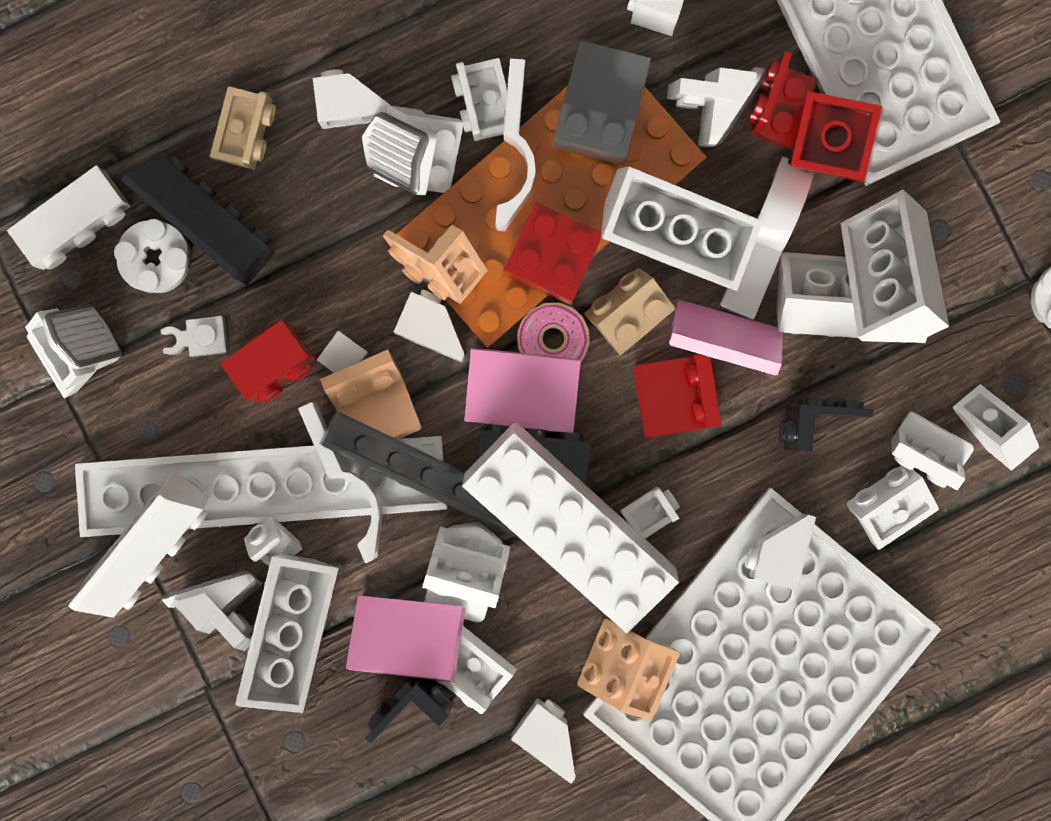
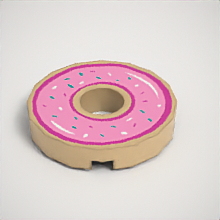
(557, 317)

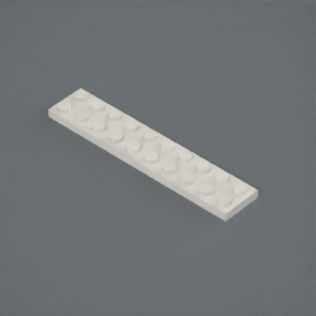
(243, 487)

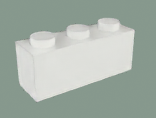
(69, 219)

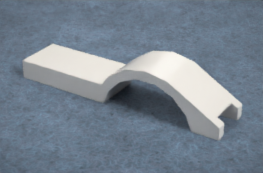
(507, 211)
(779, 219)
(335, 469)

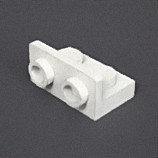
(893, 505)

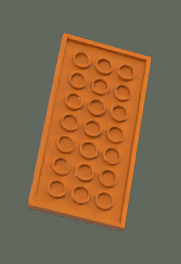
(563, 183)

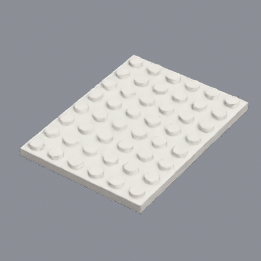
(768, 674)

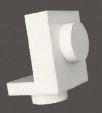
(651, 511)
(270, 540)

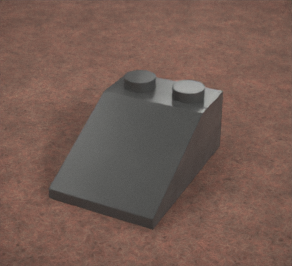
(601, 103)

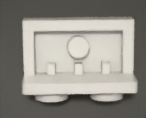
(484, 97)
(931, 450)
(479, 673)

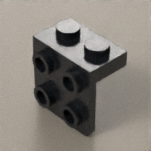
(799, 423)
(428, 696)

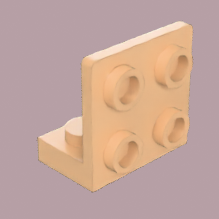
(448, 268)
(374, 395)
(628, 670)

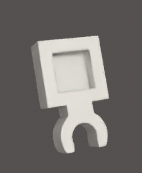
(202, 337)

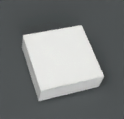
(341, 353)

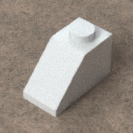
(344, 100)
(429, 325)
(997, 427)
(782, 553)
(546, 737)

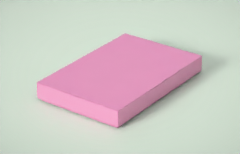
(727, 337)
(523, 389)
(406, 638)

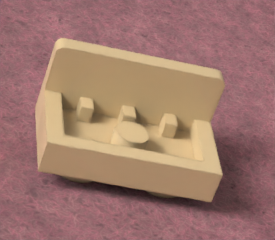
(242, 128)
(629, 310)

